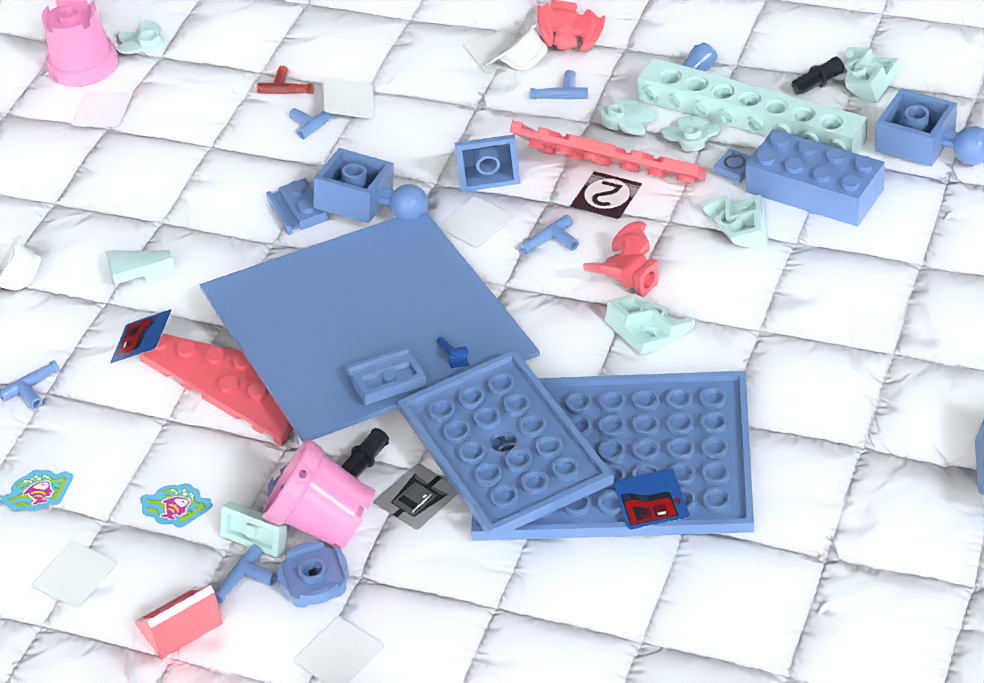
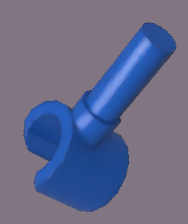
(456, 356)

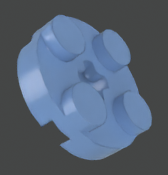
(316, 589)

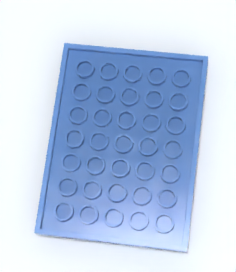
(648, 426)

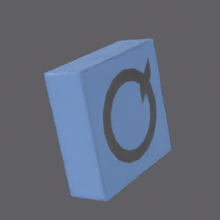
(732, 165)

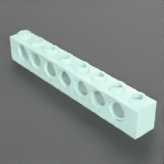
(748, 106)

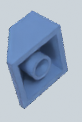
(487, 163)

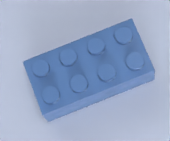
(815, 177)

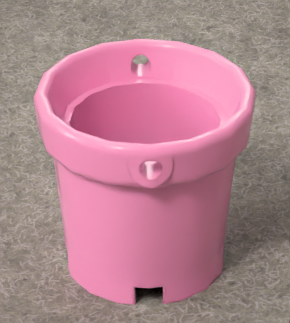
(77, 44)
(318, 497)

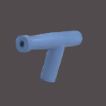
(568, 90)
(310, 123)
(555, 231)
(23, 385)
(247, 567)

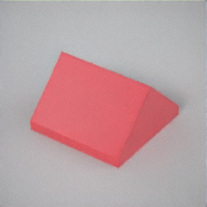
(181, 620)

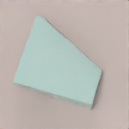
(869, 75)
(740, 220)
(134, 264)
(644, 323)

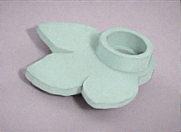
(146, 39)
(627, 116)
(691, 132)

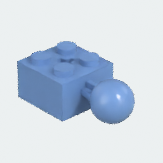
(921, 127)
(360, 185)

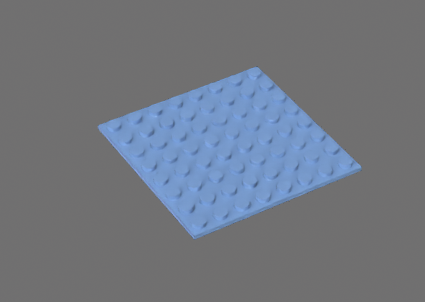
(355, 300)

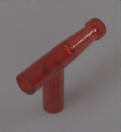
(280, 87)

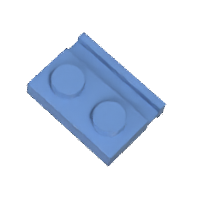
(295, 206)
(386, 375)

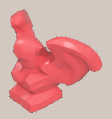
(566, 24)
(631, 265)

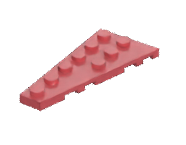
(604, 153)
(222, 379)

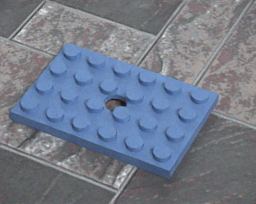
(515, 486)

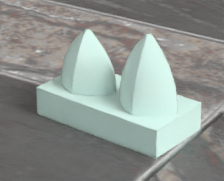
(249, 528)

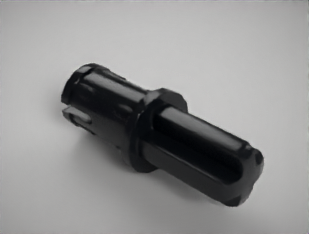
(818, 75)
(364, 454)

